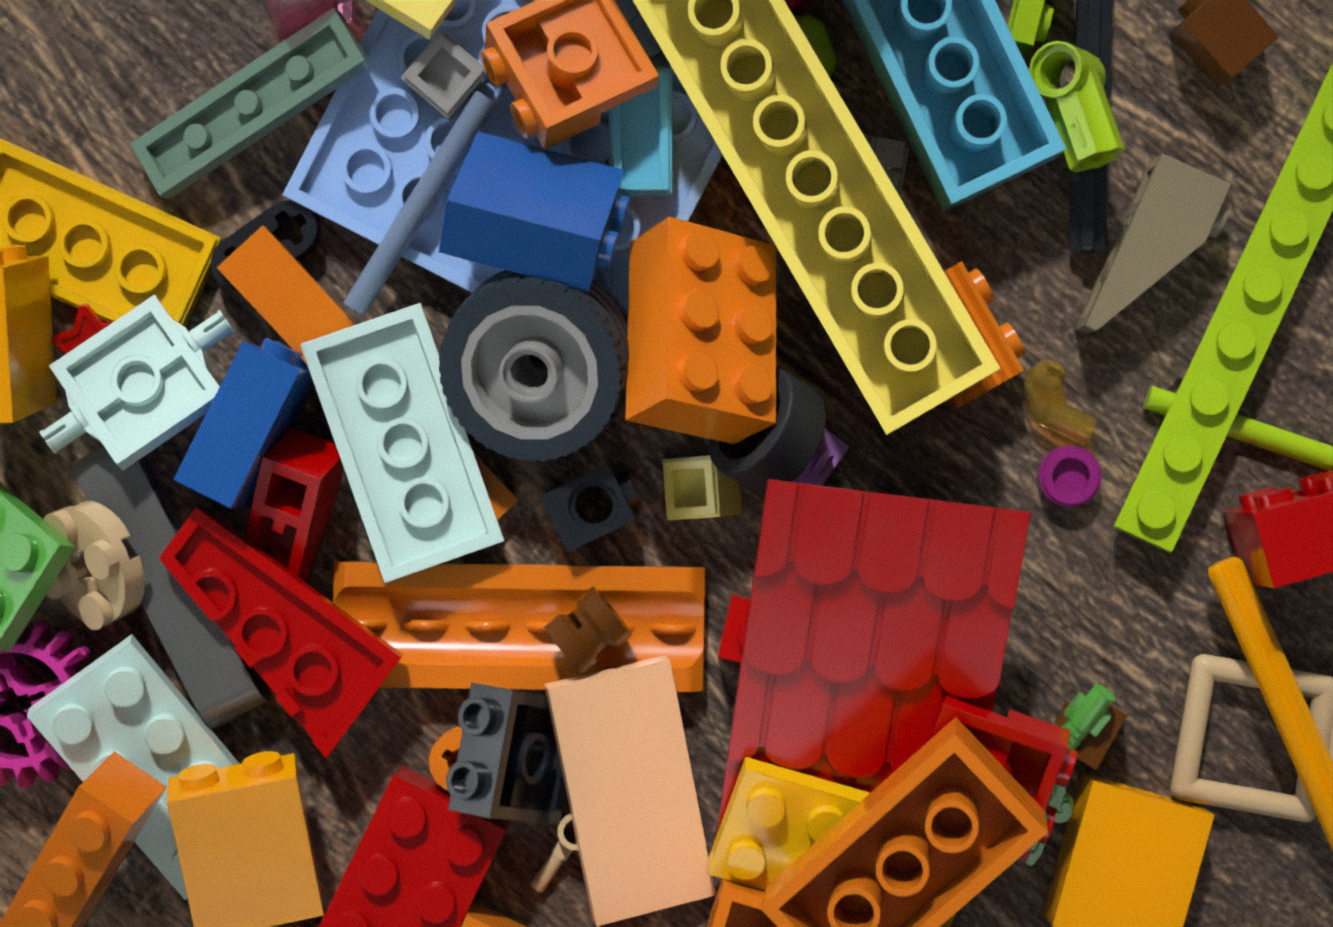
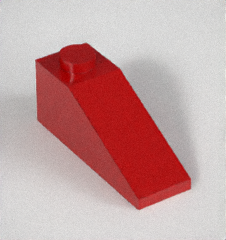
(295, 499)

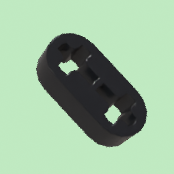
(270, 218)

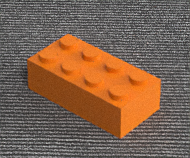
(913, 844)

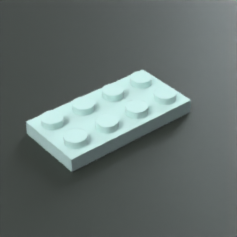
(401, 443)
(136, 711)

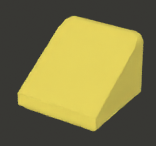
(698, 489)

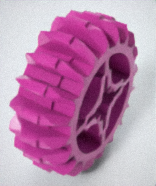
(18, 681)

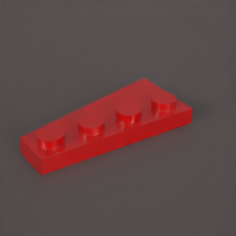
(292, 635)

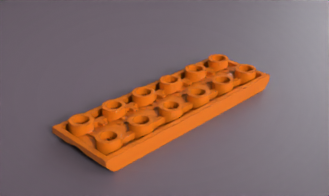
(489, 620)

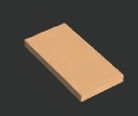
(630, 789)

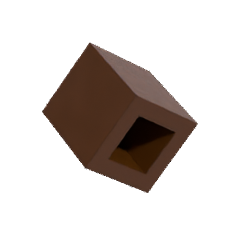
(1222, 36)

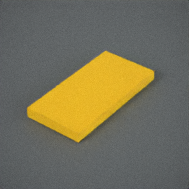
(101, 241)

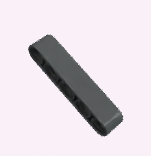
(200, 651)

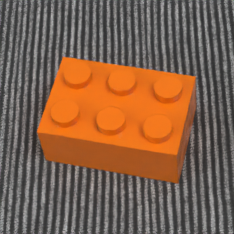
(701, 332)

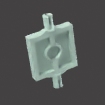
(137, 382)

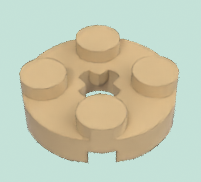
(98, 578)

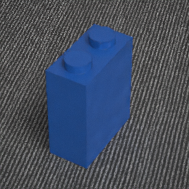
(534, 212)
(245, 420)

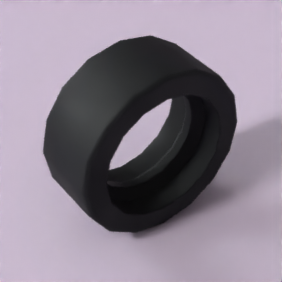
(787, 446)

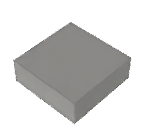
(445, 75)

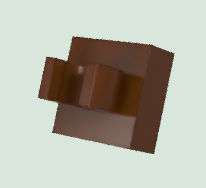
(1093, 748)

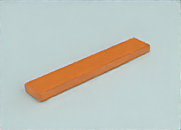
(305, 311)

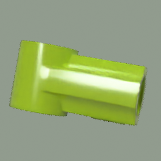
(1079, 108)

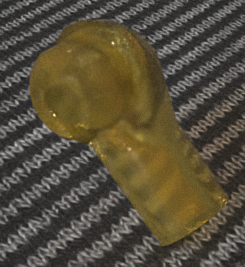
(1049, 403)

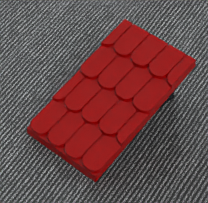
(866, 625)

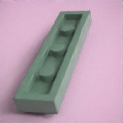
(250, 104)

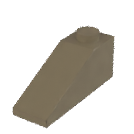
(1164, 224)

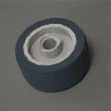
(511, 397)

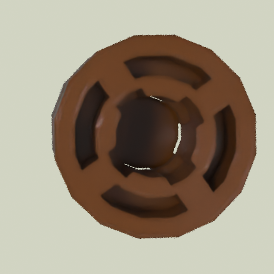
(588, 630)

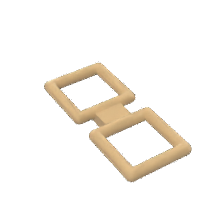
(1185, 780)

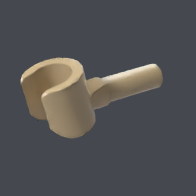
(559, 854)

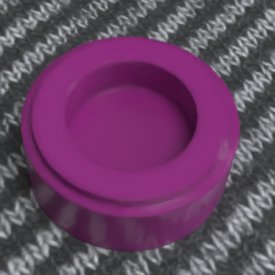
(1068, 476)

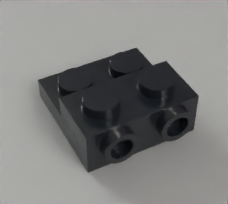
(507, 758)

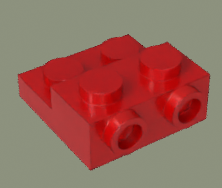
(1025, 746)

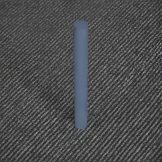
(419, 203)

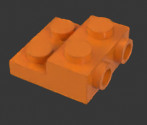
(565, 65)

